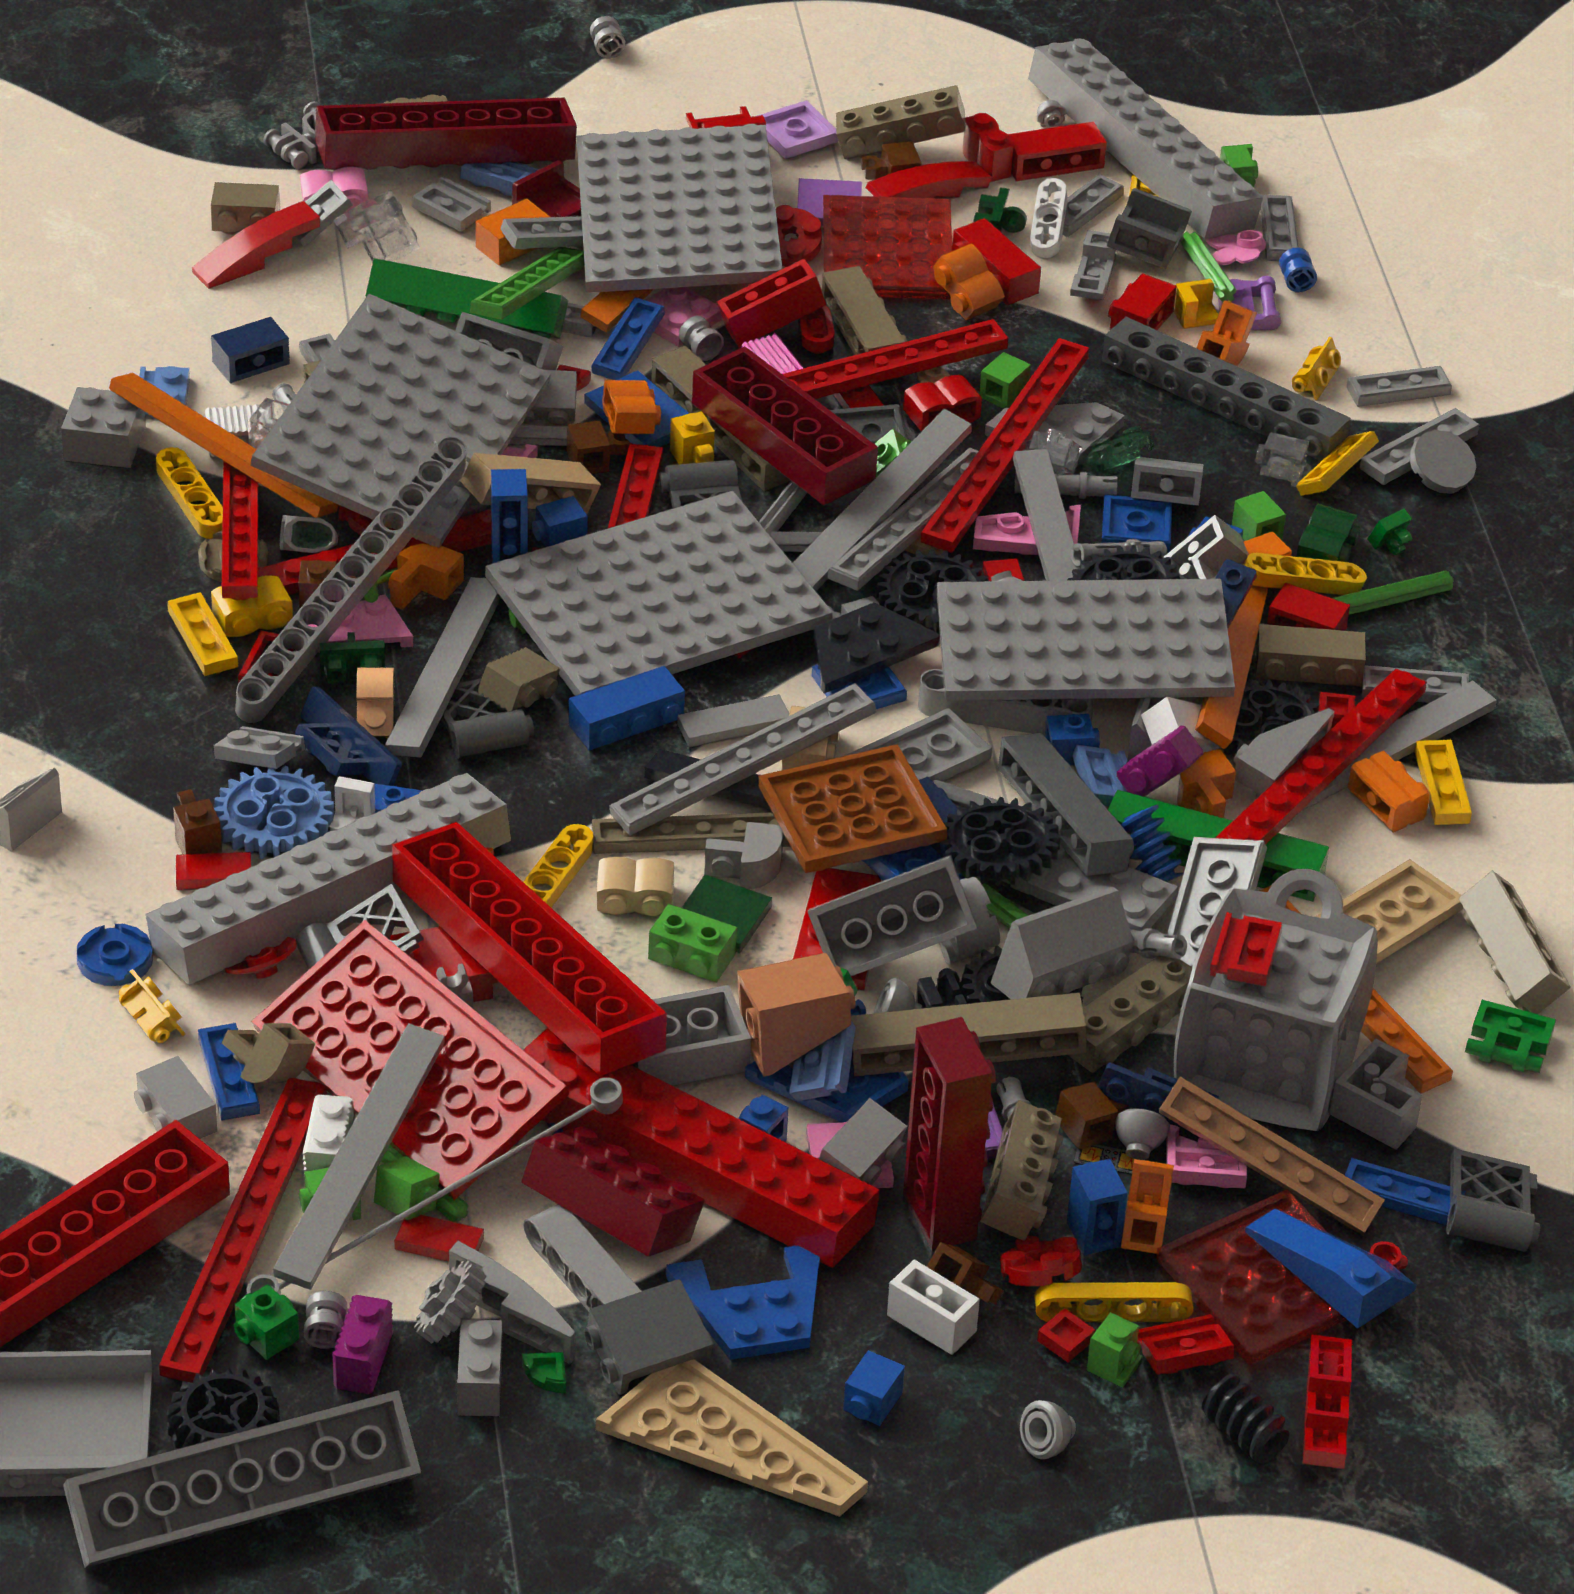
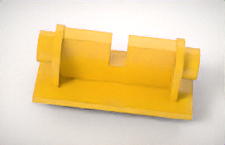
(1317, 369)
(143, 997)

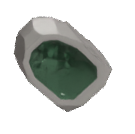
(307, 534)

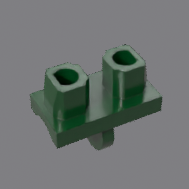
(993, 209)
(344, 658)

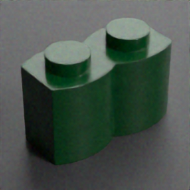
(1329, 535)

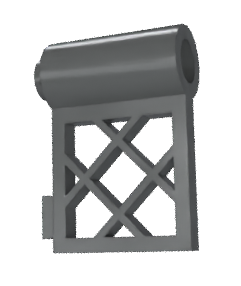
(699, 481)
(483, 729)
(320, 938)
(1487, 1217)

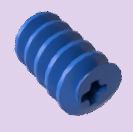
(1150, 845)

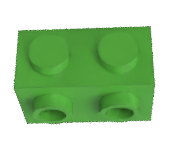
(692, 943)

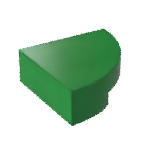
(546, 1370)

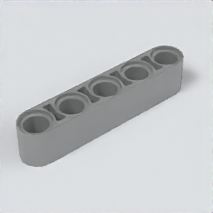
(1014, 715)
(577, 1257)

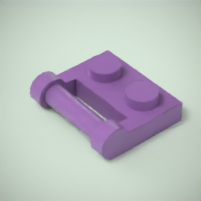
(1263, 288)

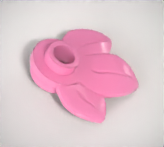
(1240, 248)

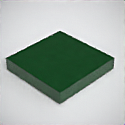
(730, 905)

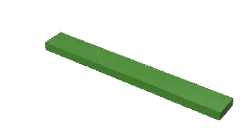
(528, 283)

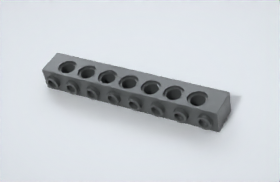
(1223, 387)

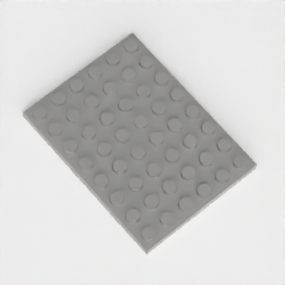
(677, 208)
(386, 401)
(658, 594)

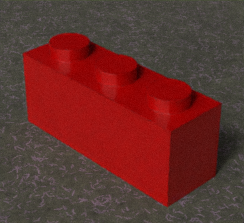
(1057, 151)
(1013, 268)
(771, 302)

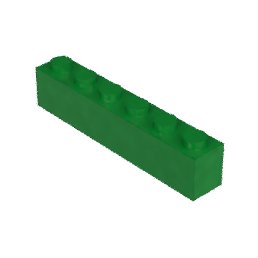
(451, 294)
(1282, 854)

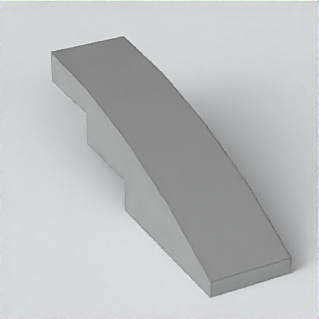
(521, 1308)

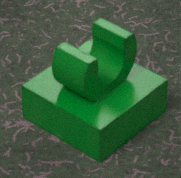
(1392, 532)

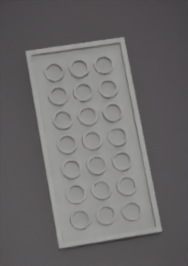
(1084, 639)

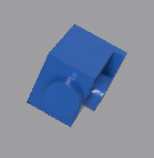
(767, 1116)

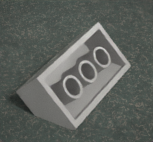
(893, 917)
(1065, 947)

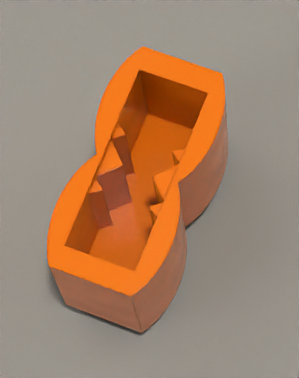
(968, 281)
(630, 407)

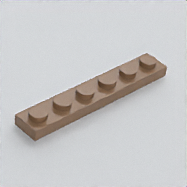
(1271, 1156)

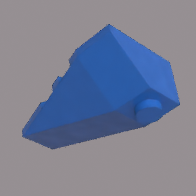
(1339, 1272)

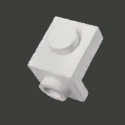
(352, 801)

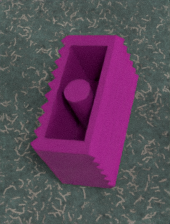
(1160, 762)
(362, 1344)

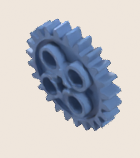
(273, 811)

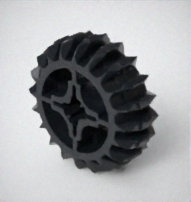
(219, 1408)

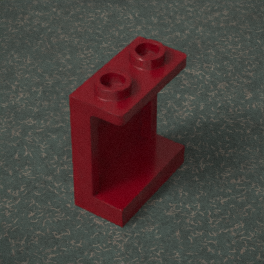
(549, 191)

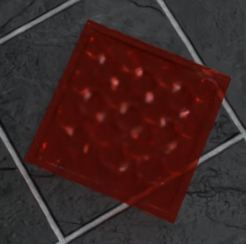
(890, 240)
(1245, 1286)

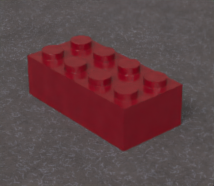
(613, 1190)

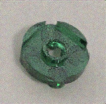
(1119, 450)

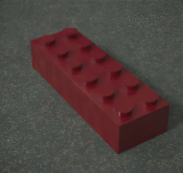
(784, 425)
(948, 1132)

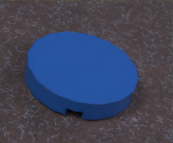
(111, 954)

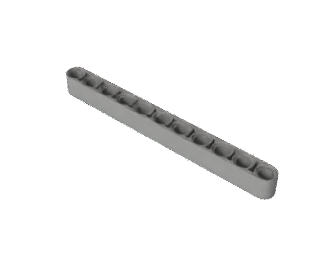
(348, 590)

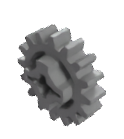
(449, 1301)

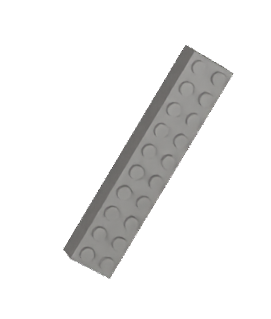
(1146, 137)
(312, 880)

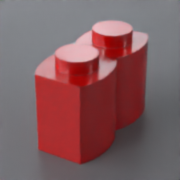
(988, 146)
(951, 393)

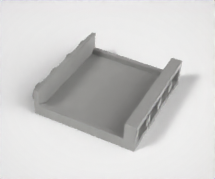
(70, 1416)

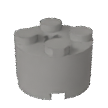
(976, 940)

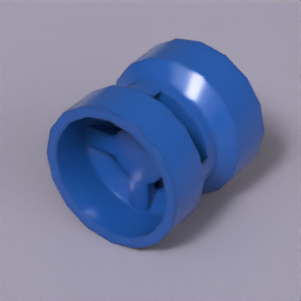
(1298, 269)

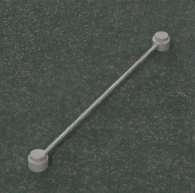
(605, 1098)

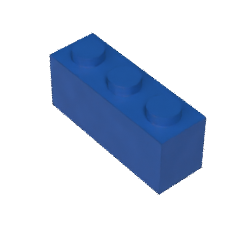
(508, 514)
(626, 707)

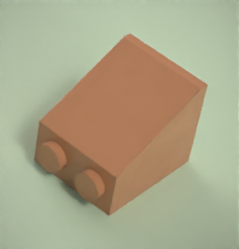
(793, 1008)

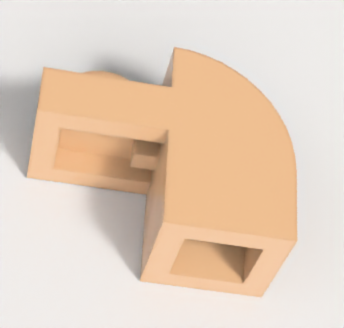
(376, 700)

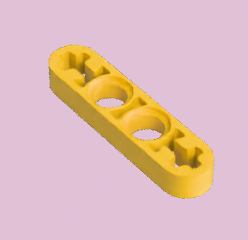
(185, 494)
(1335, 577)
(560, 850)
(1113, 1298)

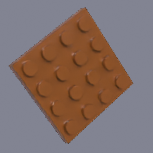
(852, 808)

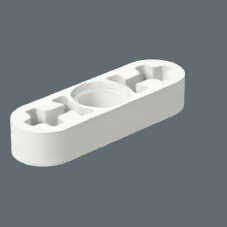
(1053, 228)

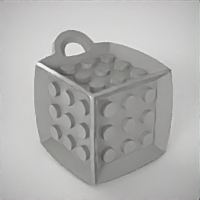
(1286, 1042)

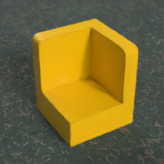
(1194, 303)

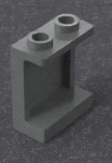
(1149, 228)
(647, 1334)

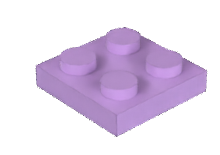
(798, 129)

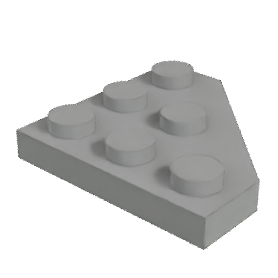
(1081, 422)

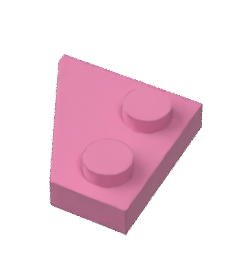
(1202, 1163)

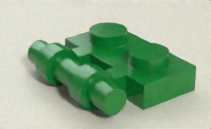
(1513, 1028)

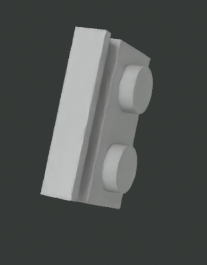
(451, 204)
(259, 747)

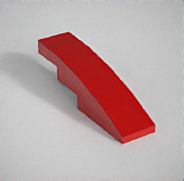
(931, 180)
(249, 248)
(1327, 1401)

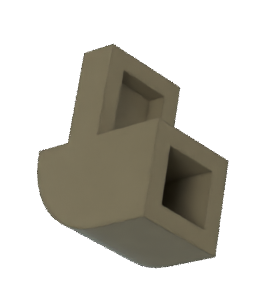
(273, 1054)

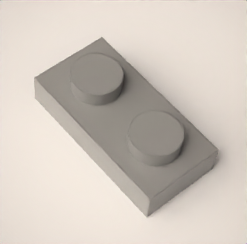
(329, 204)

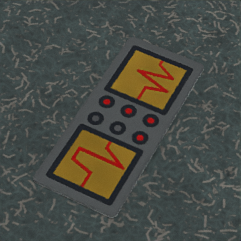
(1098, 1152)

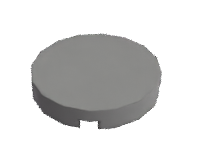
(1443, 461)

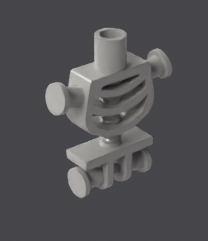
(292, 145)

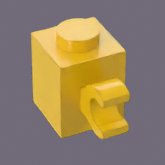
(692, 438)

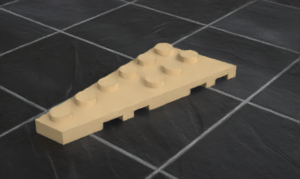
(718, 1428)

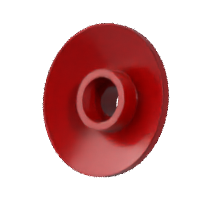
(265, 962)

